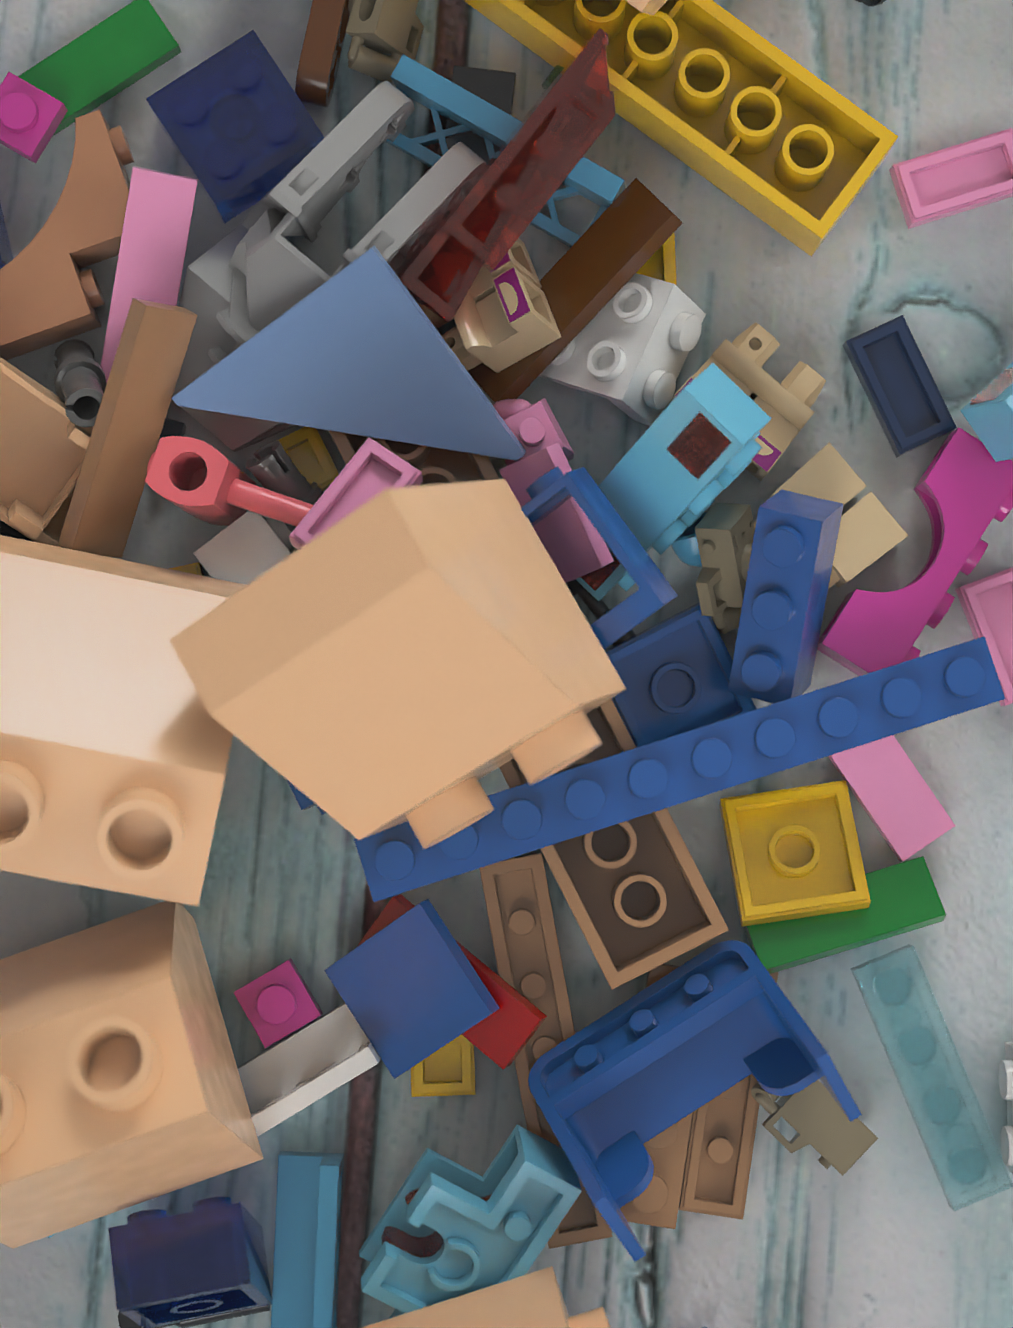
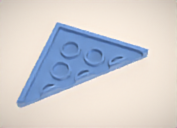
(359, 364)

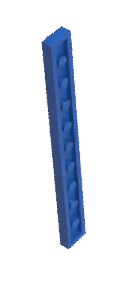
(691, 766)

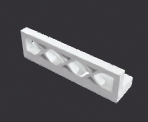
(305, 1067)

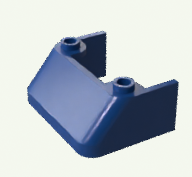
(667, 1058)

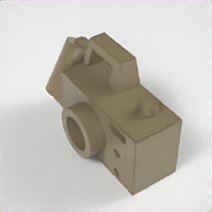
(385, 29)
(725, 551)
(817, 1123)

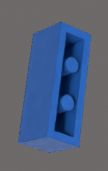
(784, 596)

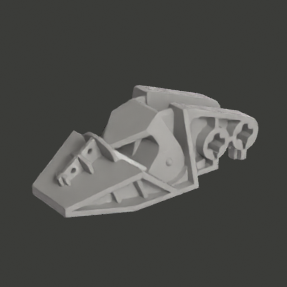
(261, 275)

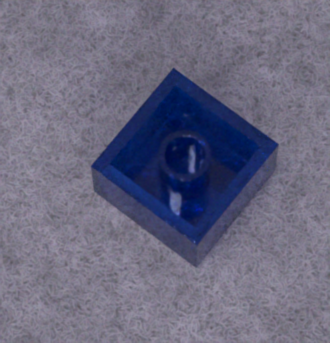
(236, 125)
(189, 1263)

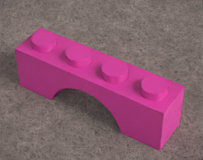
(962, 496)

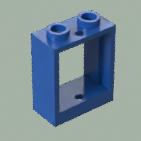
(654, 589)

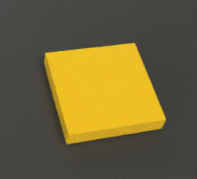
(794, 853)

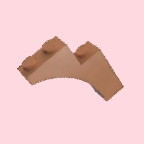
(43, 287)

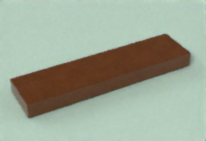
(589, 279)

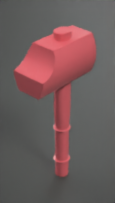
(212, 486)

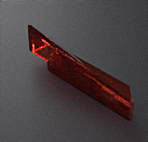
(514, 182)

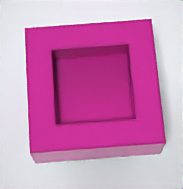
(27, 117)
(278, 1003)

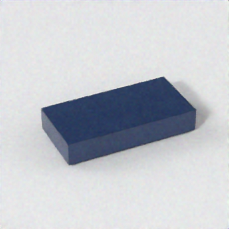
(899, 386)

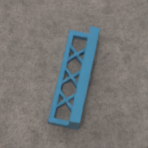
(495, 127)
(307, 1240)

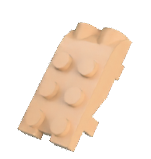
(37, 456)

